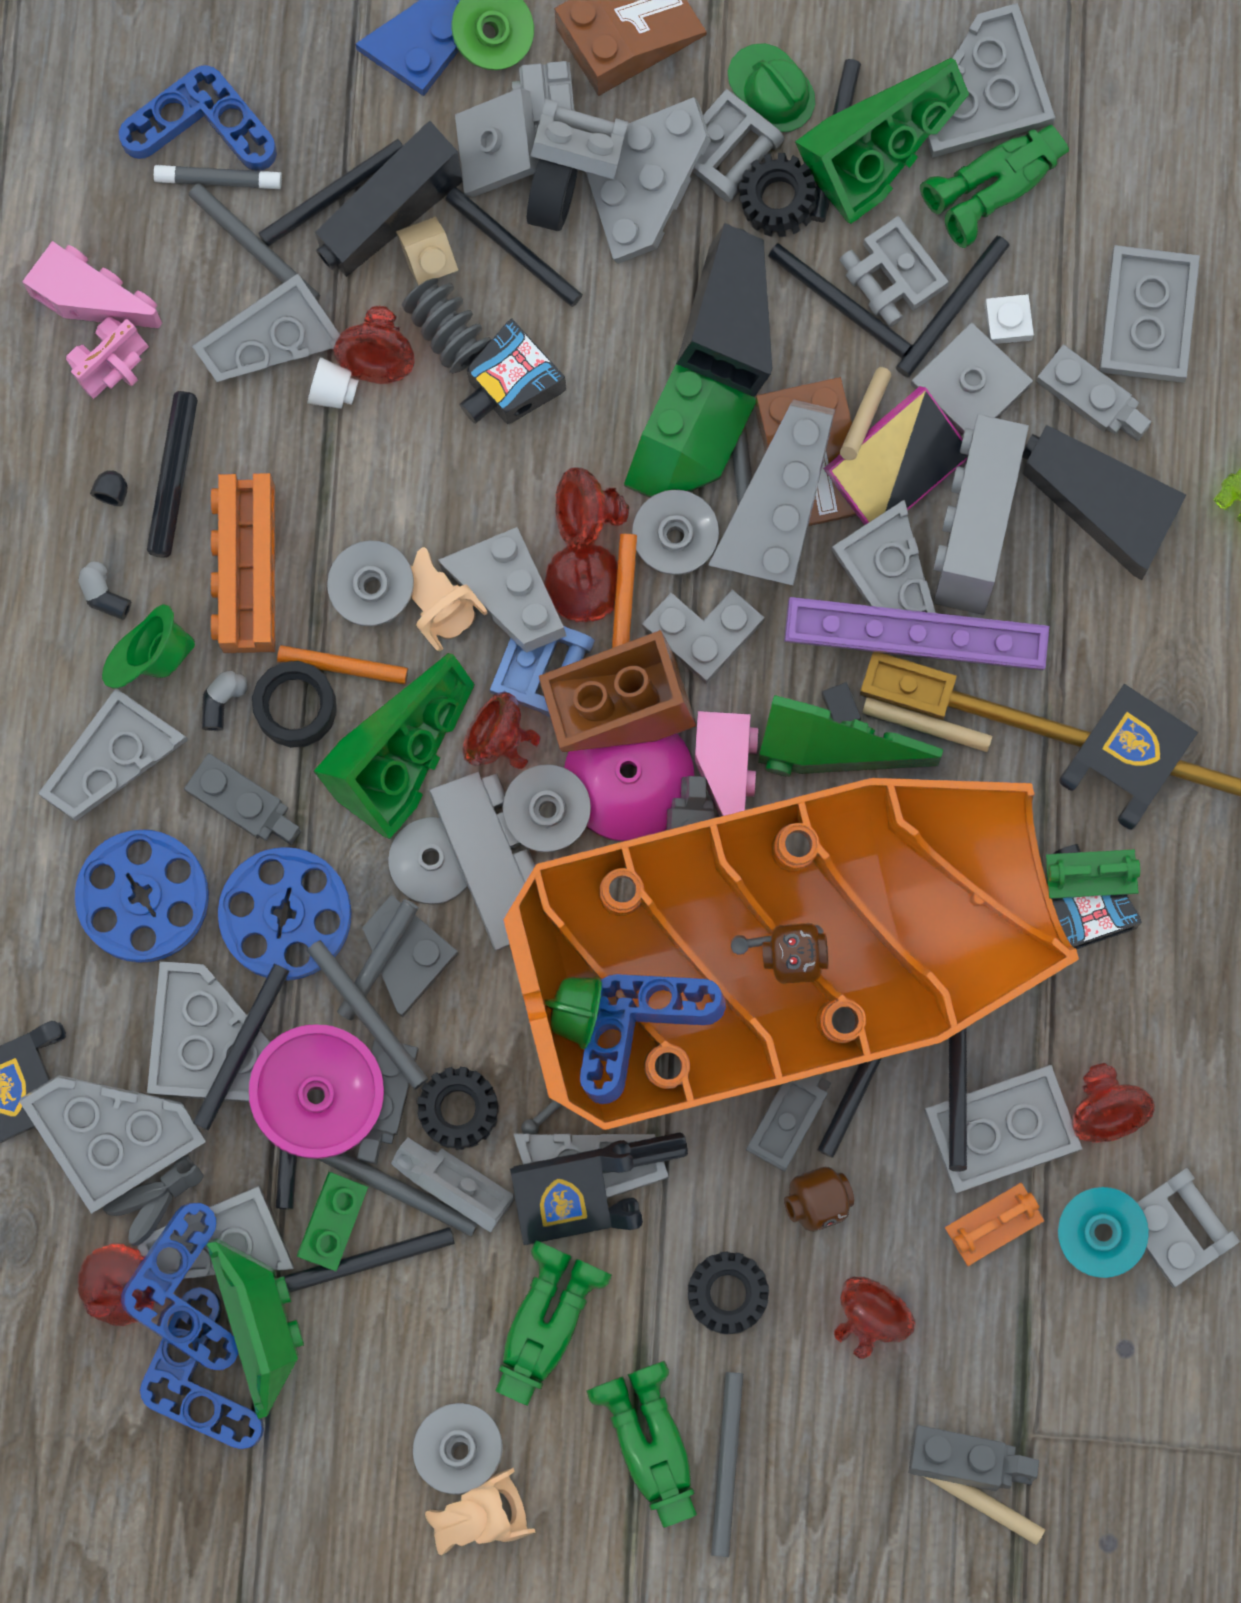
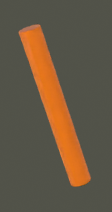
(624, 589)
(344, 664)

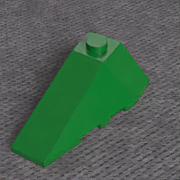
(870, 142)
(807, 741)
(388, 755)

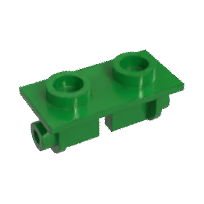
(1092, 874)
(332, 1221)

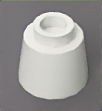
(332, 385)

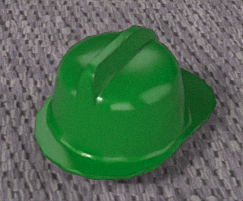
(772, 86)
(149, 649)
(575, 1009)

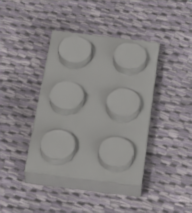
(1149, 314)
(1008, 1128)

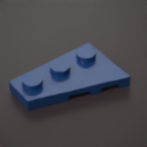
(414, 43)

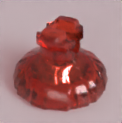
(375, 348)
(585, 508)
(578, 597)
(497, 733)
(1110, 1108)
(110, 1269)
(873, 1315)

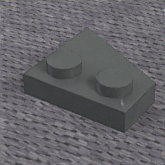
(415, 960)

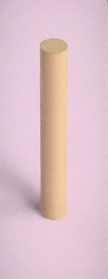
(865, 413)
(927, 724)
(993, 1509)

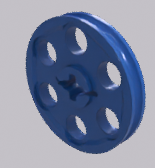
(119, 895)
(271, 897)

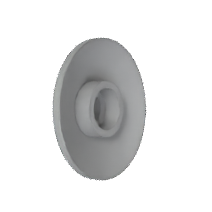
(680, 512)
(358, 567)
(540, 786)
(416, 879)
(442, 1434)

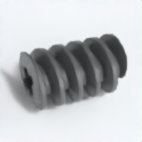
(444, 325)

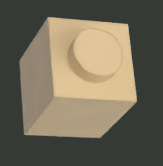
(427, 250)

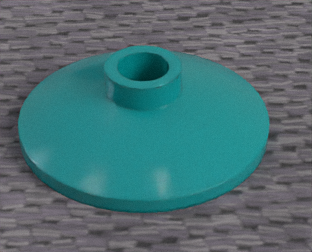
(1078, 1228)

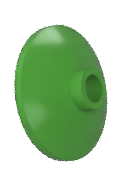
(512, 27)

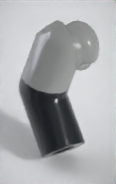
(96, 592)
(217, 694)

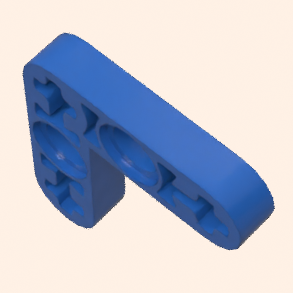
(195, 107)
(626, 1013)
(165, 1284)
(180, 1374)

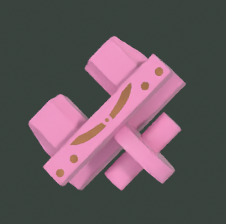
(110, 359)

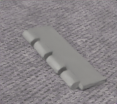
(483, 847)

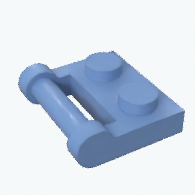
(521, 670)

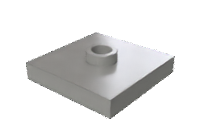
(496, 142)
(972, 379)

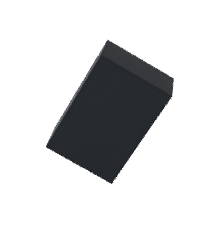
(841, 703)

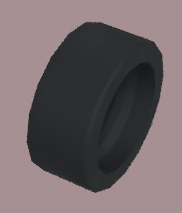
(550, 195)
(294, 671)

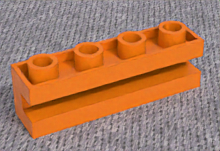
(244, 564)

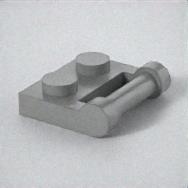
(727, 125)
(579, 140)
(1170, 1240)

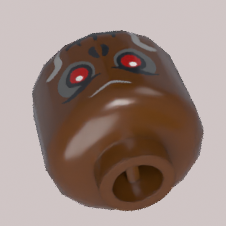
(796, 953)
(819, 1199)

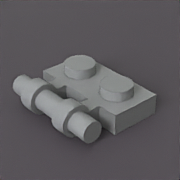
(905, 265)

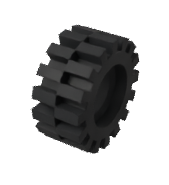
(773, 171)
(457, 1135)
(756, 1293)

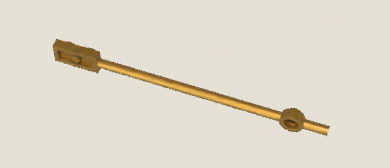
(932, 690)

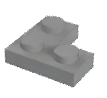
(706, 643)

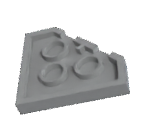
(1002, 85)
(649, 178)
(194, 1033)
(109, 1135)

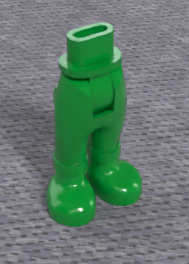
(1016, 166)
(536, 1346)
(656, 1467)

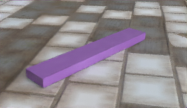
(916, 633)

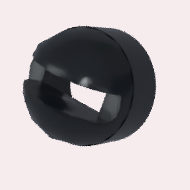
(110, 488)

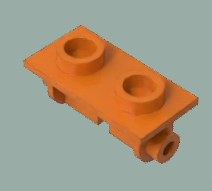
(995, 1224)

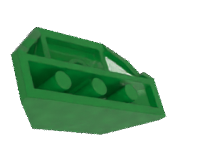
(688, 434)
(258, 1321)

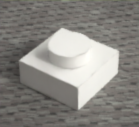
(1009, 319)

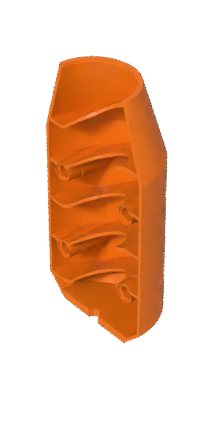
(924, 909)

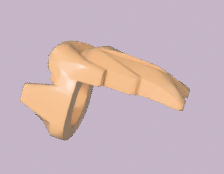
(444, 606)
(480, 1516)

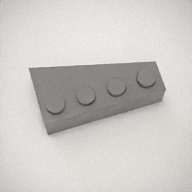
(776, 509)
(981, 513)

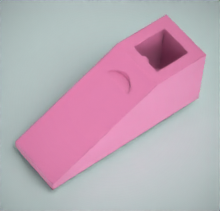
(82, 293)
(722, 758)

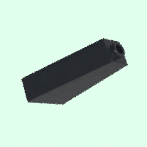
(390, 200)
(730, 315)
(1104, 496)

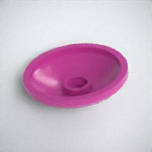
(634, 805)
(321, 1060)

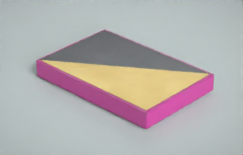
(899, 458)

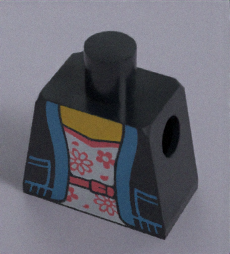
(511, 377)
(1096, 917)

